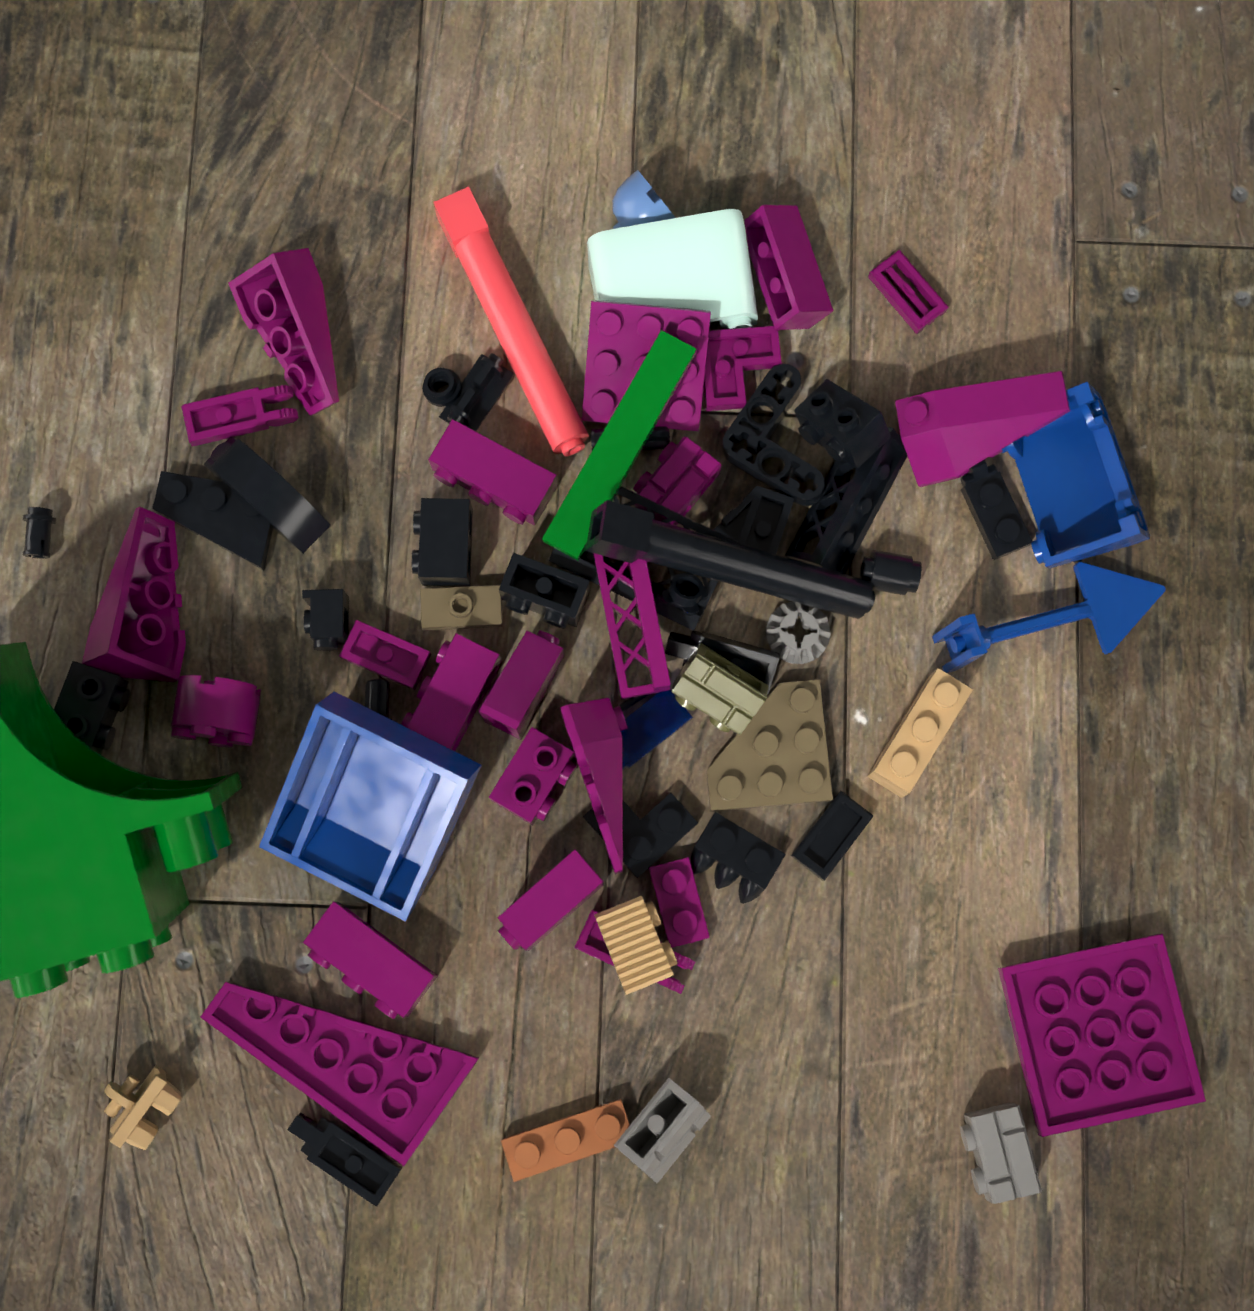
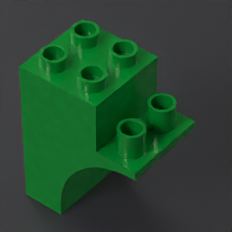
(88, 843)

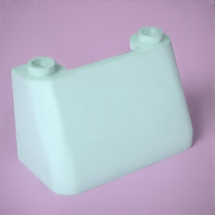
(678, 264)

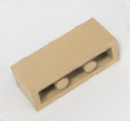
(920, 733)

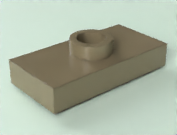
(461, 608)

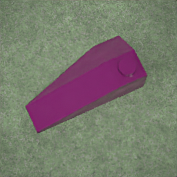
(965, 424)
(597, 745)

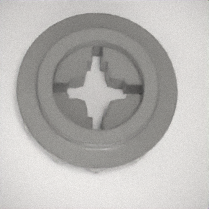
(785, 644)

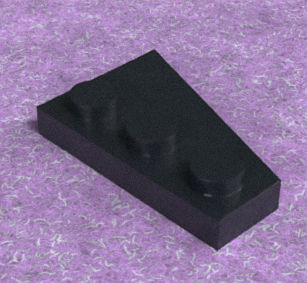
(214, 513)

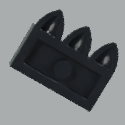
(737, 855)

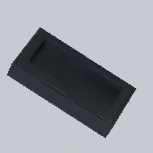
(832, 835)

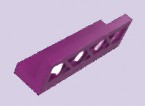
(647, 622)

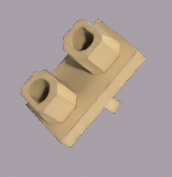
(130, 1124)

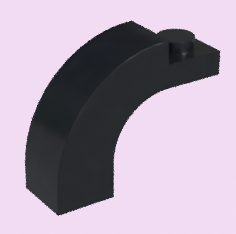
(267, 493)

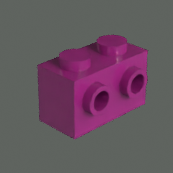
(533, 777)

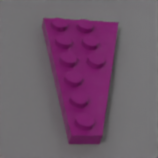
(361, 1073)

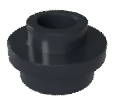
(438, 378)

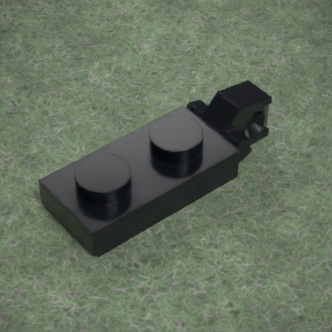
(994, 510)
(752, 659)
(346, 1157)

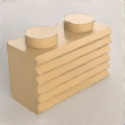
(635, 944)

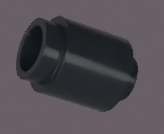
(891, 572)

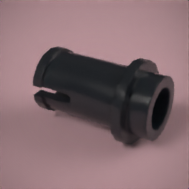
(38, 532)

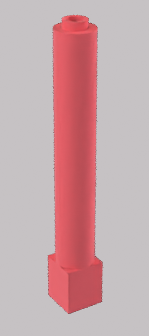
(511, 322)

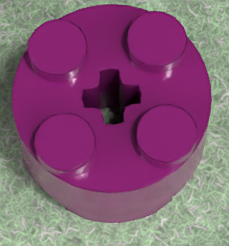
(215, 710)

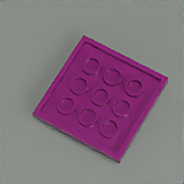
(1101, 1035)

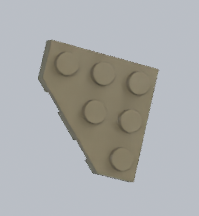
(777, 756)

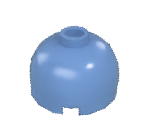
(638, 203)

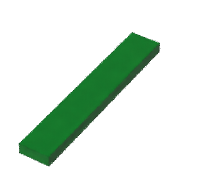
(620, 442)

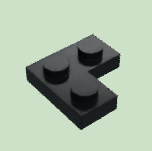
(652, 835)

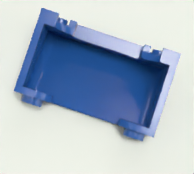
(1078, 484)

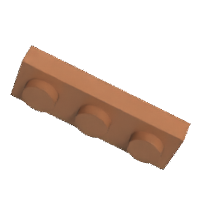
(565, 1140)

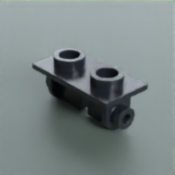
(479, 392)

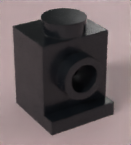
(327, 618)

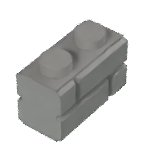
(662, 1130)
(1001, 1153)

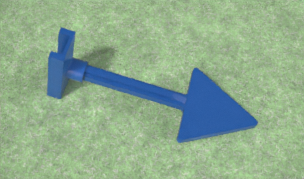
(1110, 600)

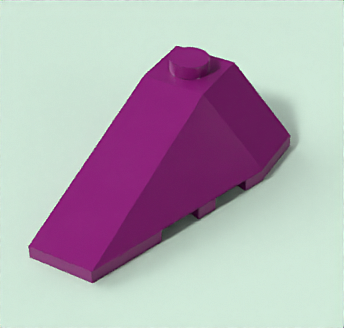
(288, 309)
(138, 614)

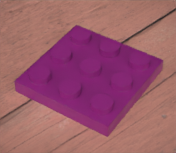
(620, 342)

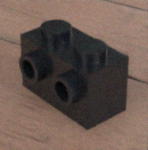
(841, 424)
(443, 542)
(544, 591)
(91, 704)

